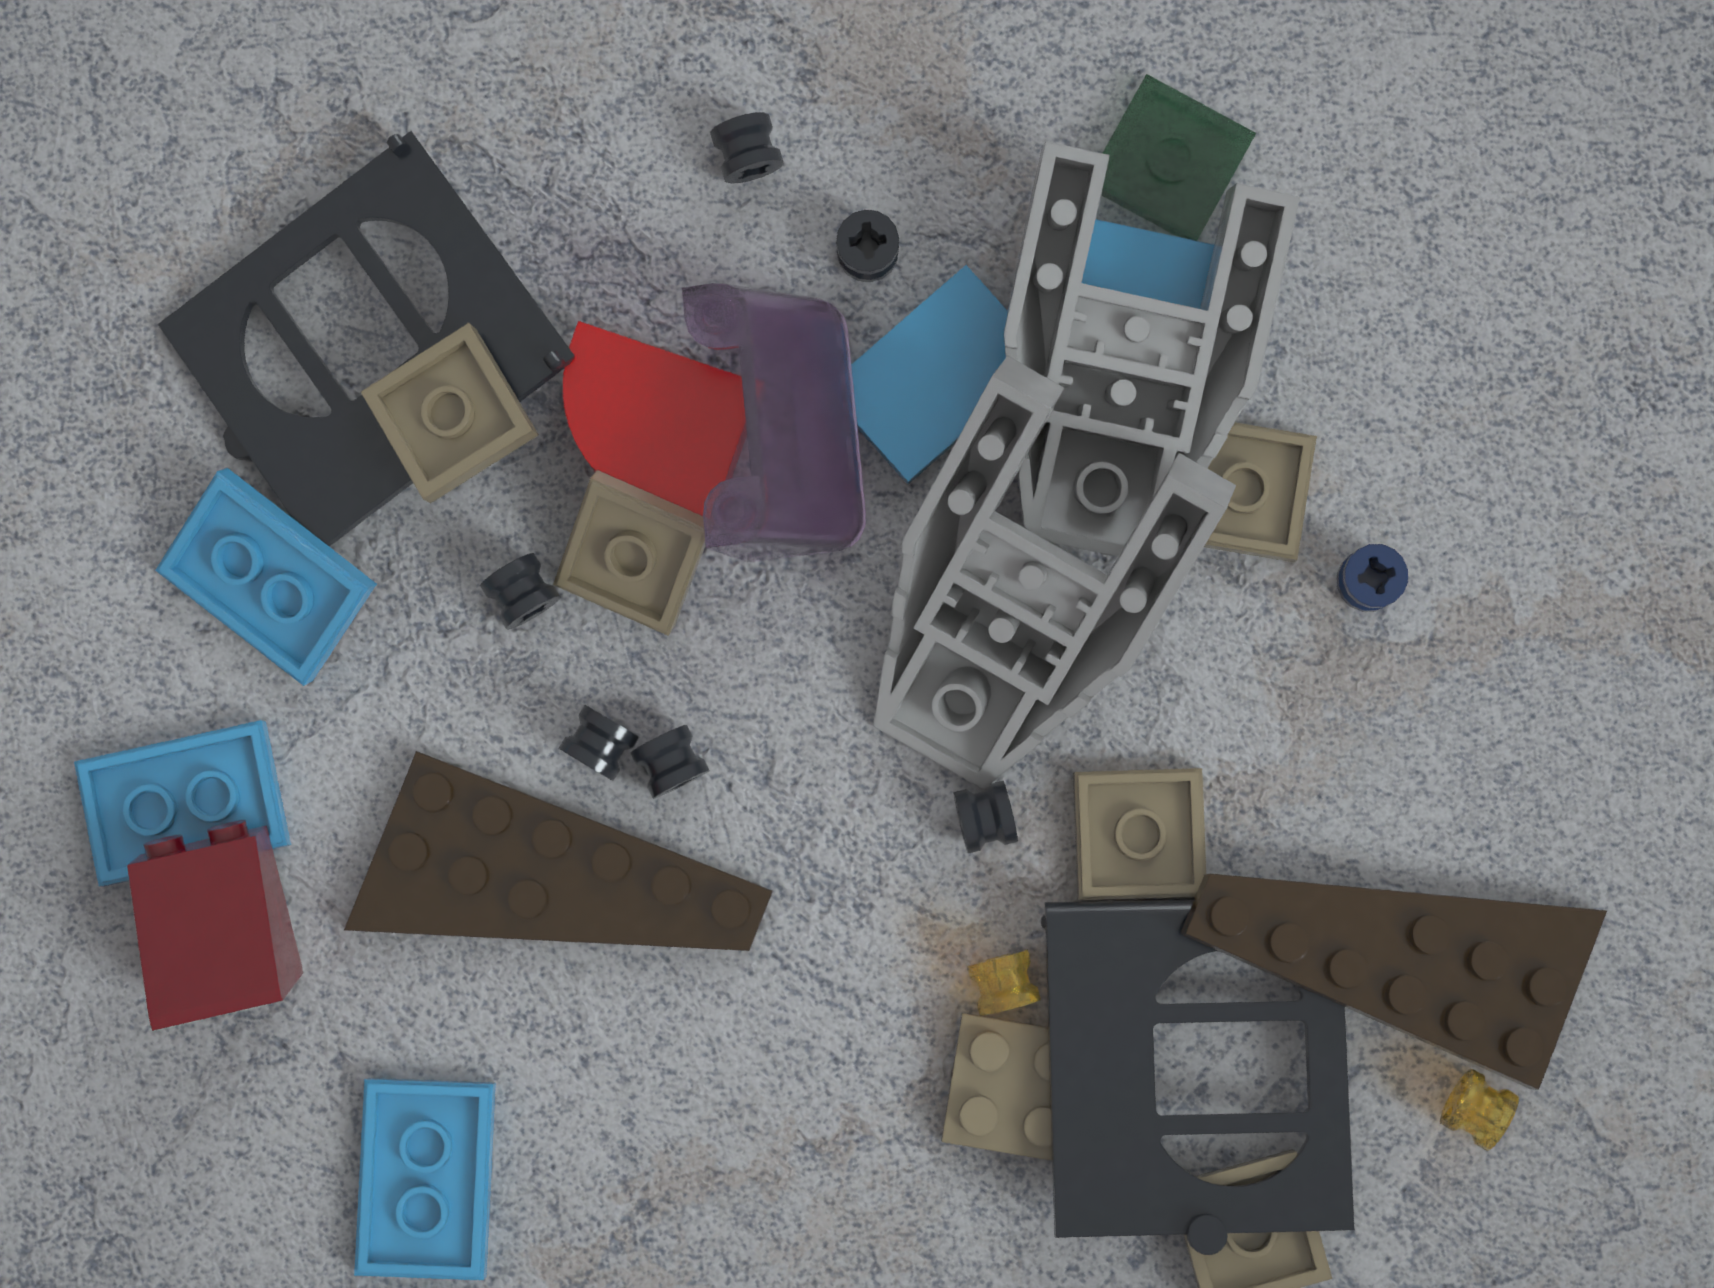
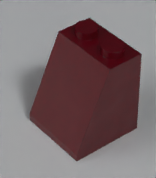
(212, 925)

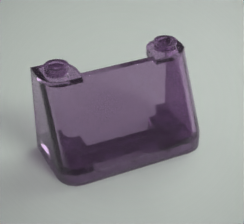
(799, 424)

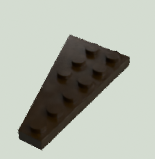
(511, 866)
(1442, 968)

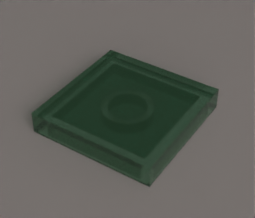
(1172, 158)

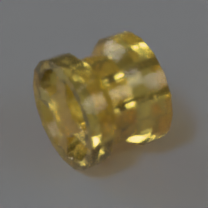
(1003, 982)
(1479, 1109)

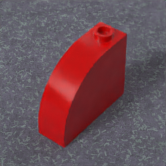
(653, 416)

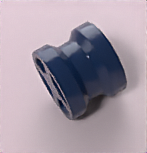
(1359, 581)

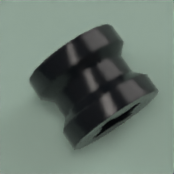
(746, 147)
(867, 259)
(520, 591)
(599, 742)
(669, 761)
(985, 816)

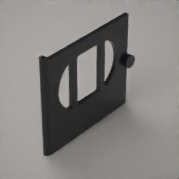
(342, 465)
(1104, 1121)

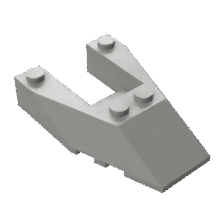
(1133, 368)
(1000, 626)

